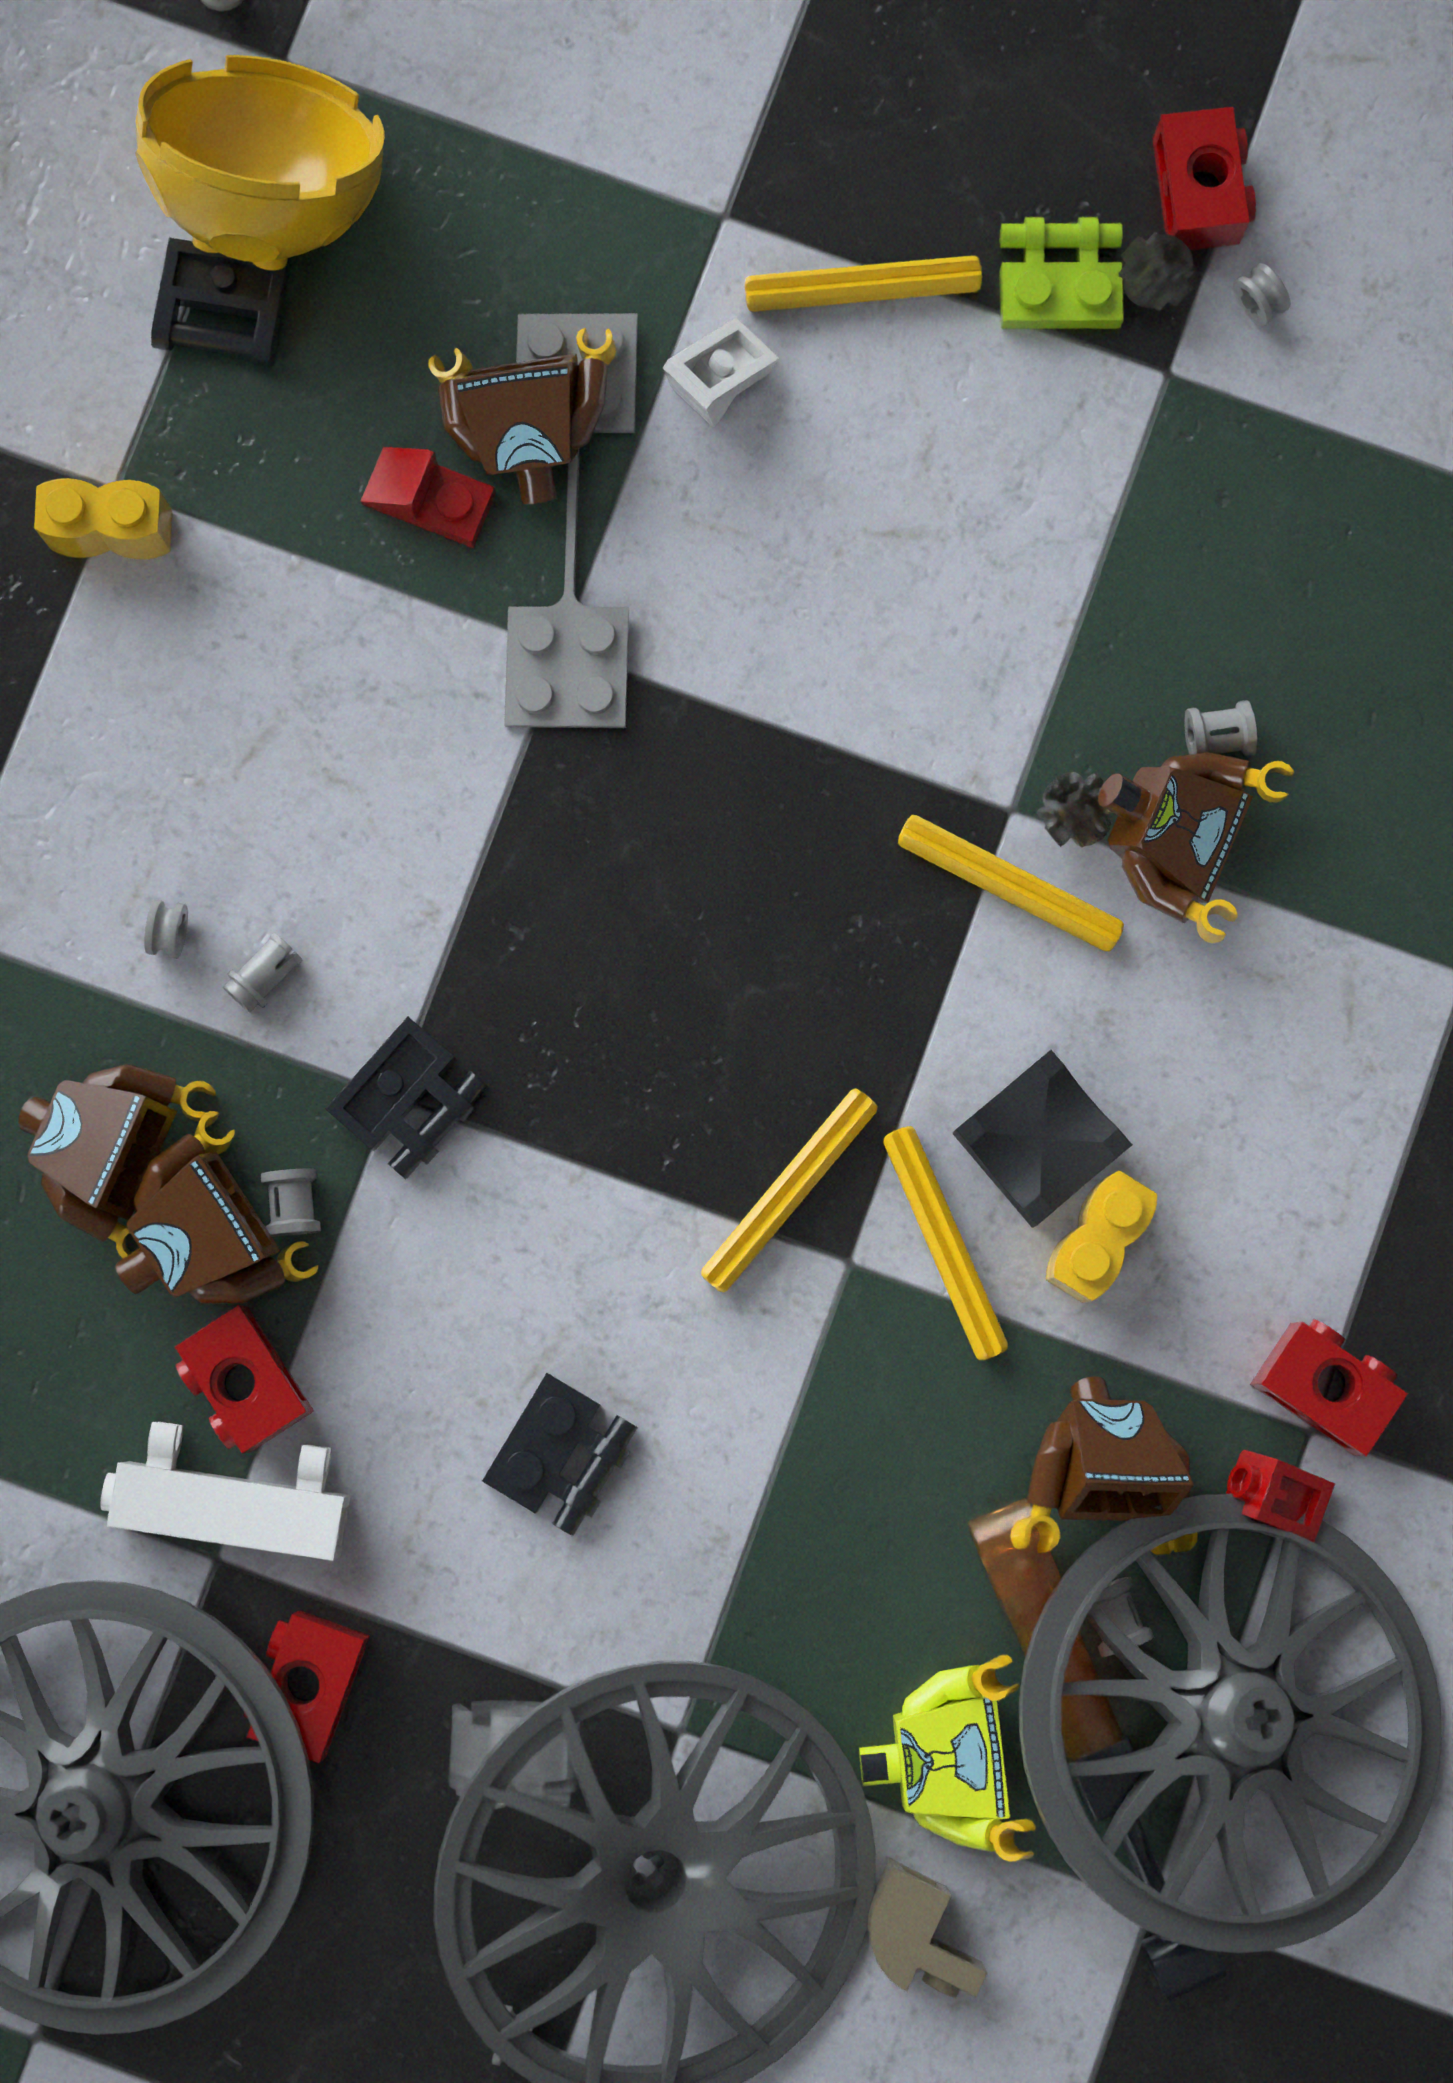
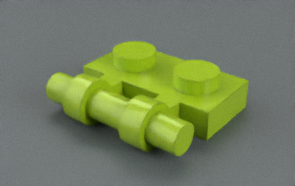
(1061, 293)

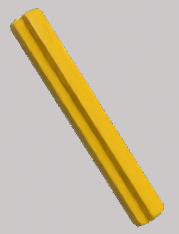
(863, 283)
(1010, 883)
(789, 1190)
(945, 1243)

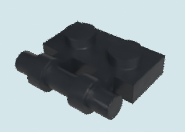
(393, 1084)
(543, 1443)

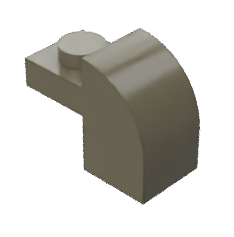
(902, 1930)

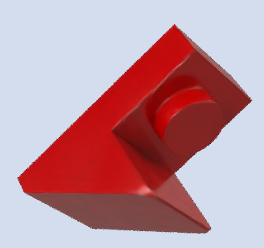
(422, 493)

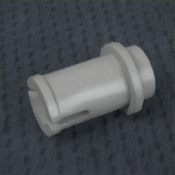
(262, 973)

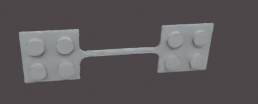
(572, 658)

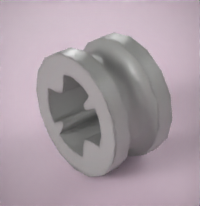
(1262, 294)
(166, 929)

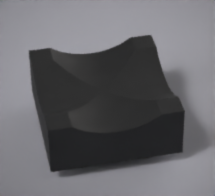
(1041, 1139)

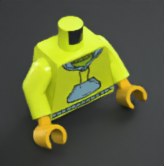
(952, 1760)

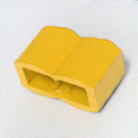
(91, 520)
(1108, 1221)

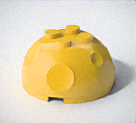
(257, 156)

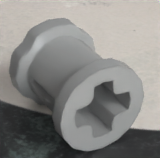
(1239, 719)
(291, 1202)
(1121, 1610)

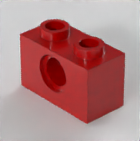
(1209, 144)
(1292, 1382)
(276, 1396)
(334, 1656)

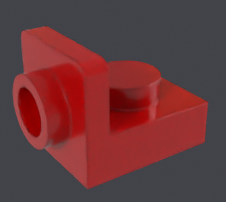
(1280, 1493)

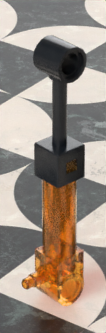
(1088, 1727)

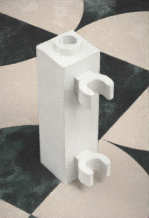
(227, 1508)

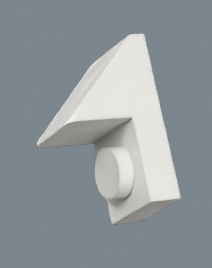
(719, 369)

